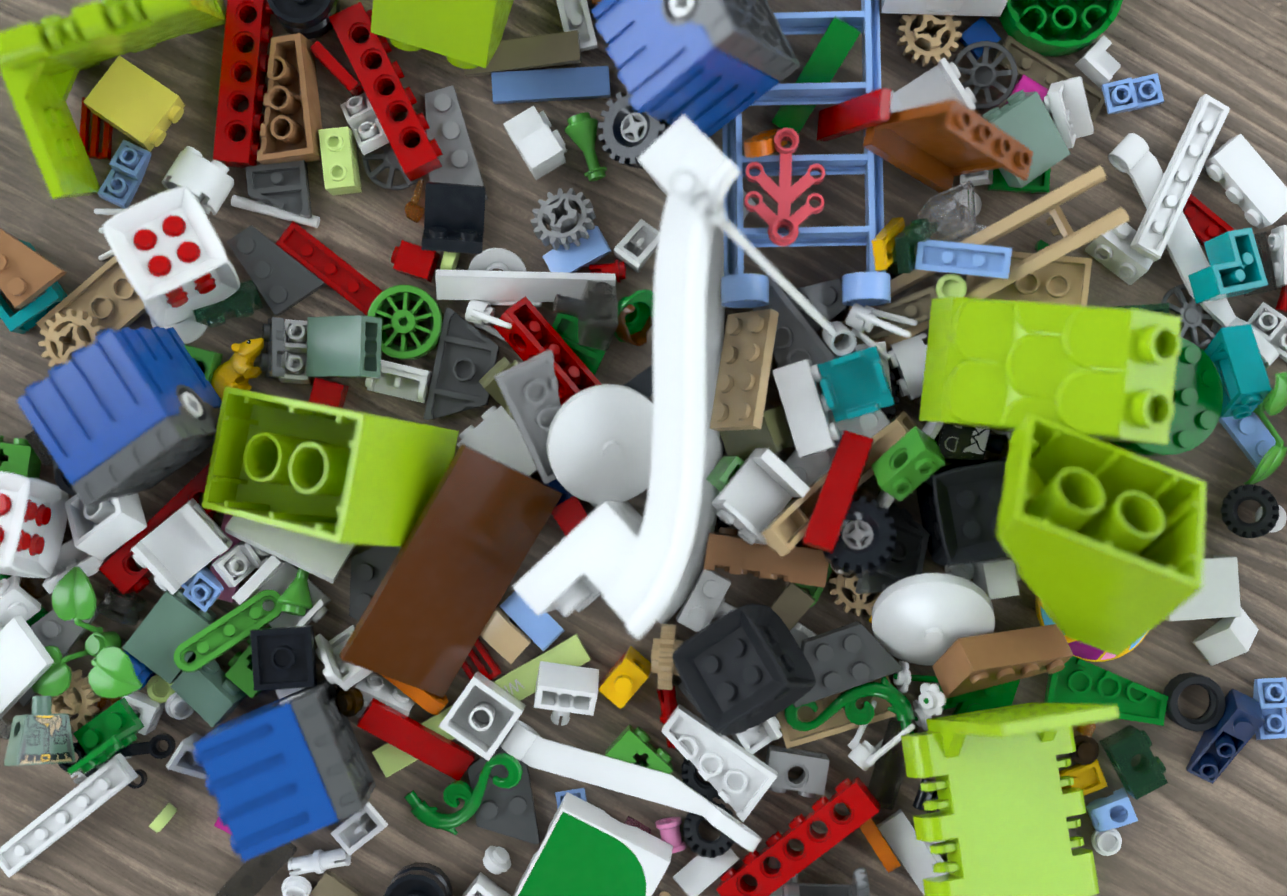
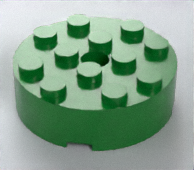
(1058, 26)
(1195, 401)

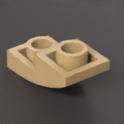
(504, 636)

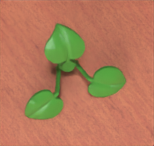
(1272, 404)
(113, 669)

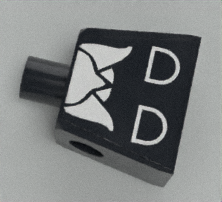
(967, 442)

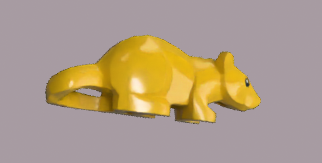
(239, 367)

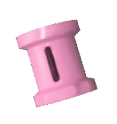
(671, 833)

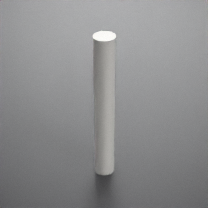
(262, 208)

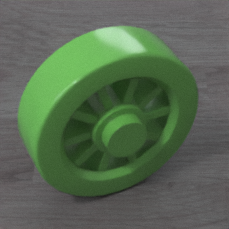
(406, 321)

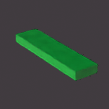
(819, 69)

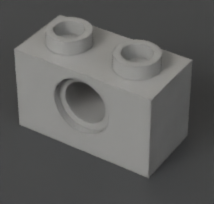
(814, 772)

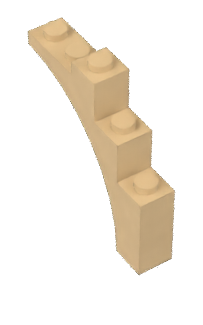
(793, 520)

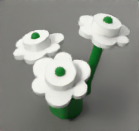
(932, 698)

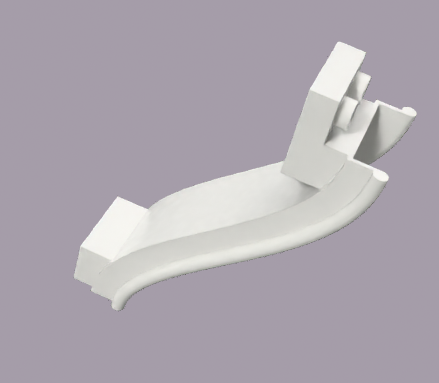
(655, 560)

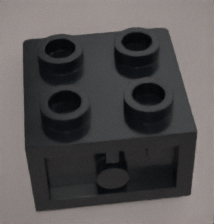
(454, 217)

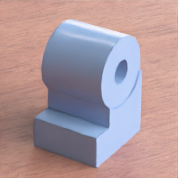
(1111, 811)

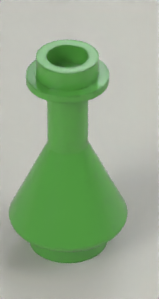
(583, 132)
(297, 596)

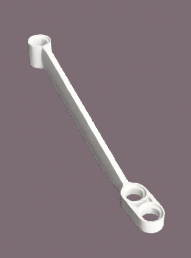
(1134, 158)
(692, 201)
(622, 777)

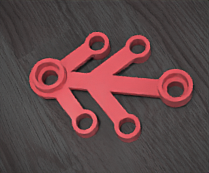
(784, 194)

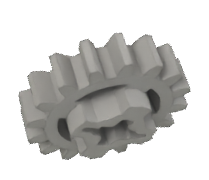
(563, 219)

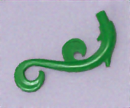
(899, 705)
(460, 789)

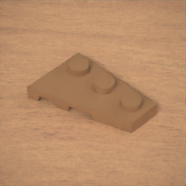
(24, 271)

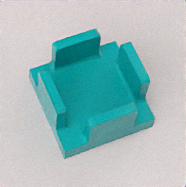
(855, 384)

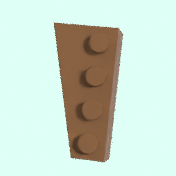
(291, 103)
(734, 555)
(1001, 658)

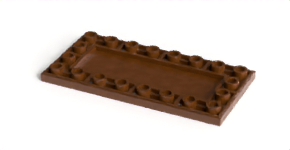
(451, 572)

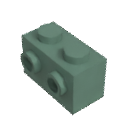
(209, 693)

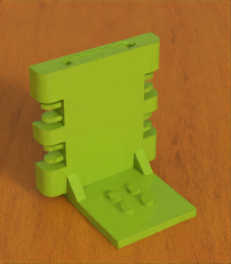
(45, 58)
(1004, 800)

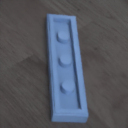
(550, 84)

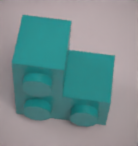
(1233, 267)

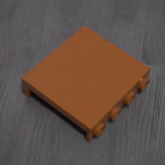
(945, 142)

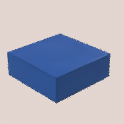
(979, 32)

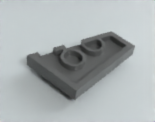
(273, 271)

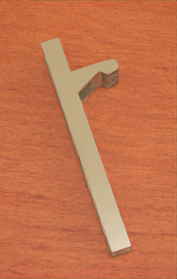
(1068, 243)

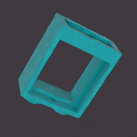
(32, 313)
(1240, 370)

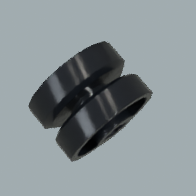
(305, 16)
(420, 880)

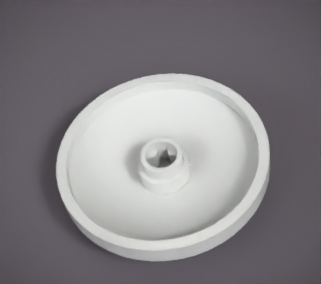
(603, 443)
(927, 614)

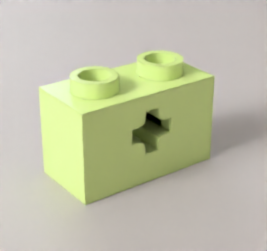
(339, 161)

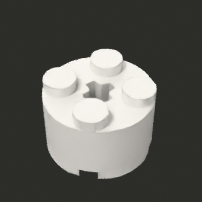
(204, 178)
(909, 360)

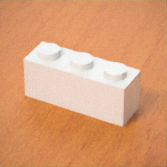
(1248, 181)
(806, 408)

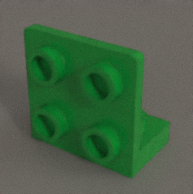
(106, 734)

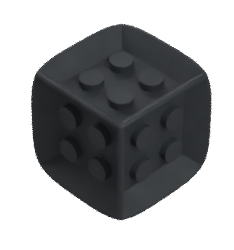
(962, 511)
(743, 669)

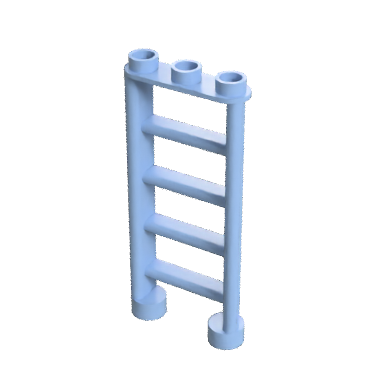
(864, 288)

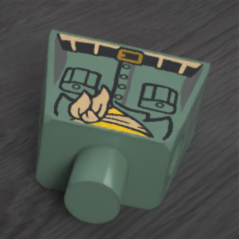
(40, 736)

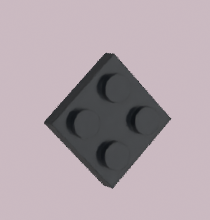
(283, 658)

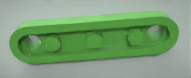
(227, 631)

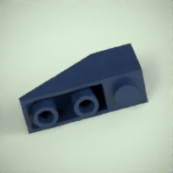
(1227, 738)

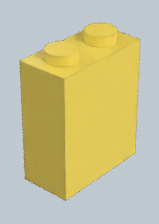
(135, 104)

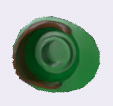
(635, 317)

